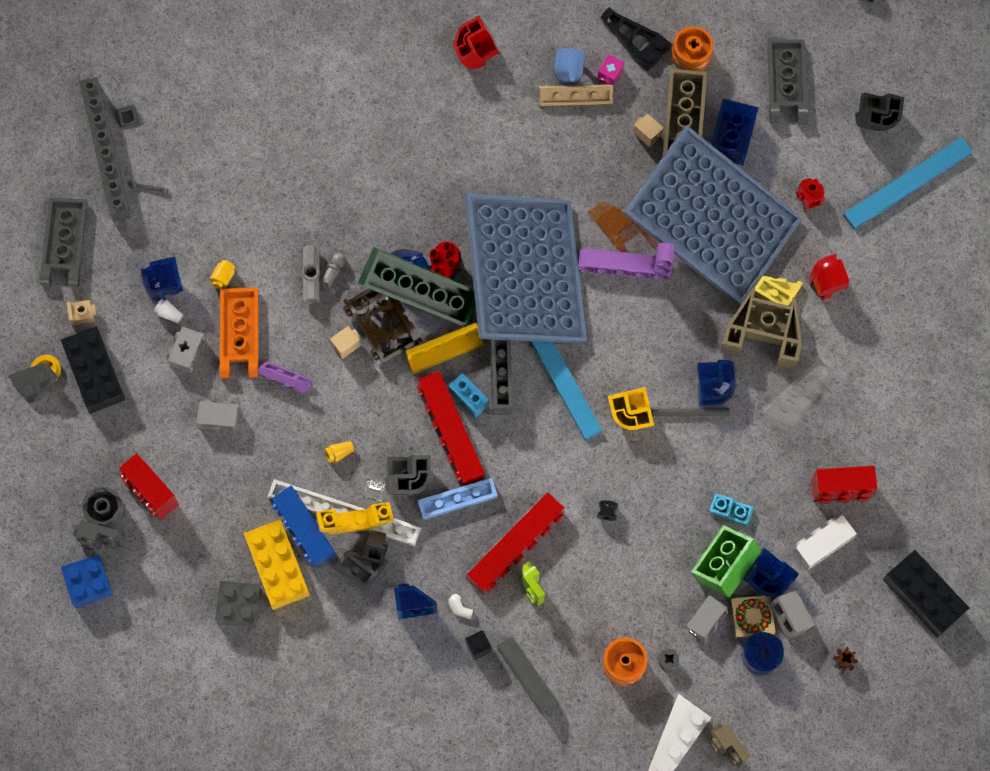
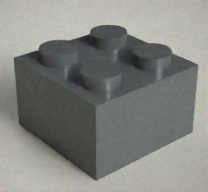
(238, 604)

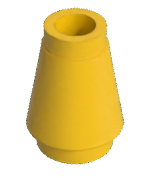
(338, 451)

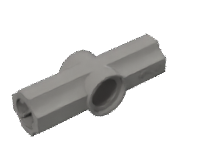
(311, 285)

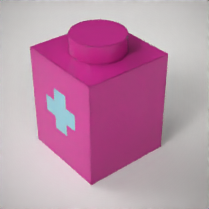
(610, 70)

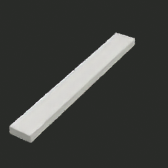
(396, 530)

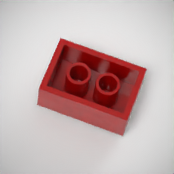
(844, 484)
(147, 487)

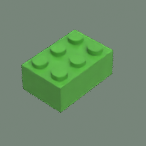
(726, 561)

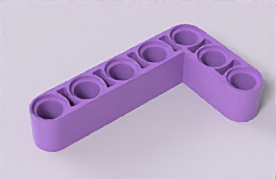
(628, 263)

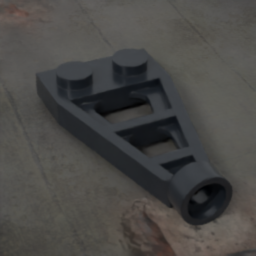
(651, 53)

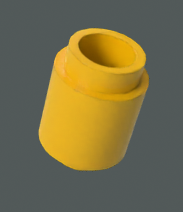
(222, 274)

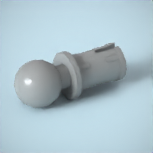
(333, 270)

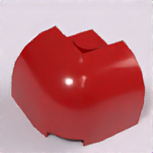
(474, 43)
(828, 276)

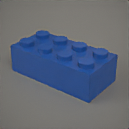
(303, 526)

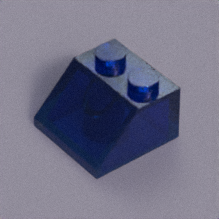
(413, 602)

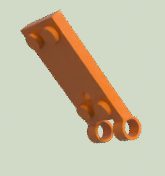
(239, 323)

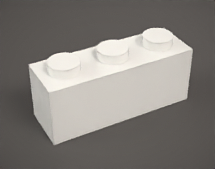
(824, 541)

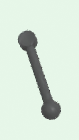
(134, 184)

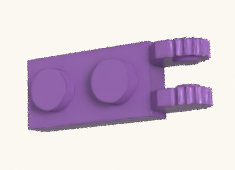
(285, 377)

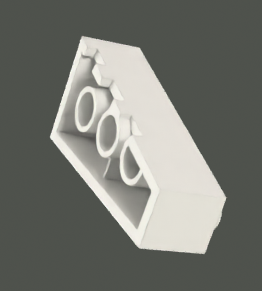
(680, 733)

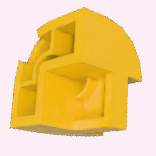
(631, 409)

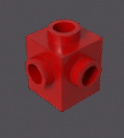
(810, 193)

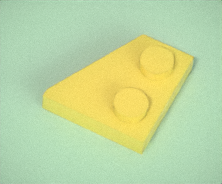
(777, 290)

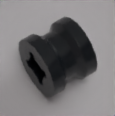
(607, 510)

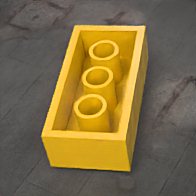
(276, 564)

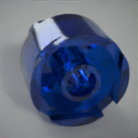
(773, 653)

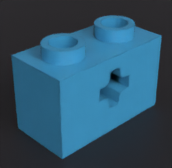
(468, 396)

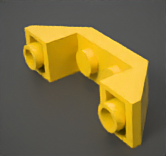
(354, 521)

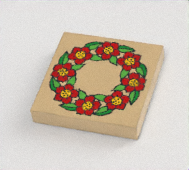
(752, 616)

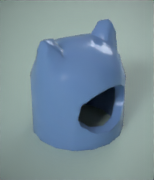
(568, 65)

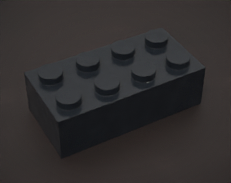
(93, 370)
(926, 593)

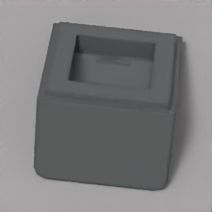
(127, 115)

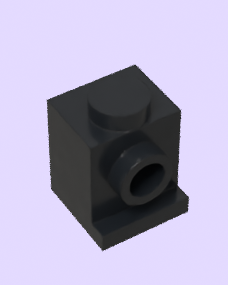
(376, 547)

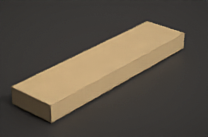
(575, 95)

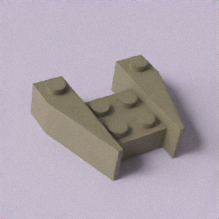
(766, 323)

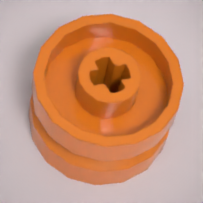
(692, 49)
(622, 673)

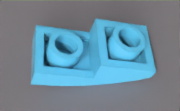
(731, 510)

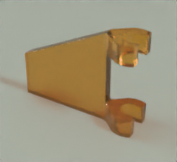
(612, 222)

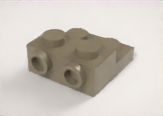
(724, 740)

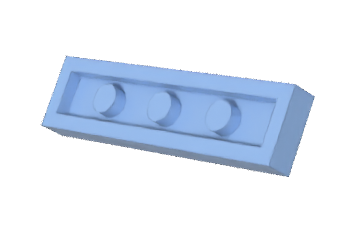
(457, 499)

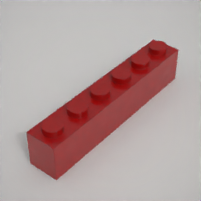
(451, 429)
(516, 543)

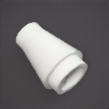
(168, 311)

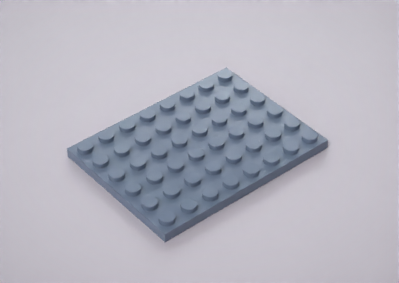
(713, 215)
(525, 269)

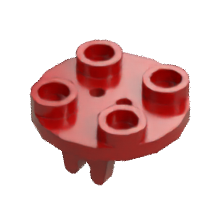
(446, 258)

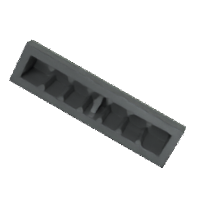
(527, 675)

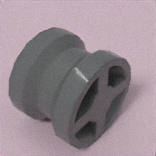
(666, 662)

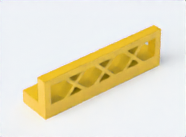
(444, 348)

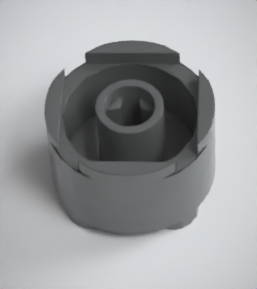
(103, 498)

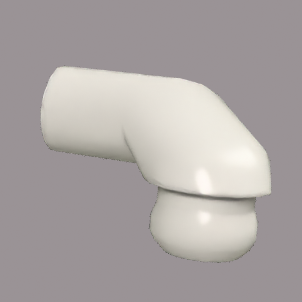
(457, 607)

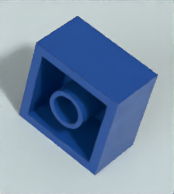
(87, 581)

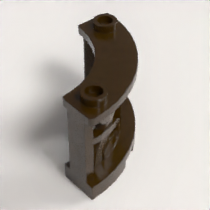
(405, 331)

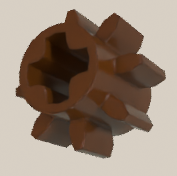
(846, 653)

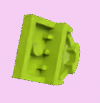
(530, 581)

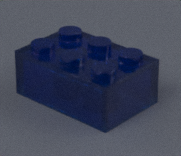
(734, 130)

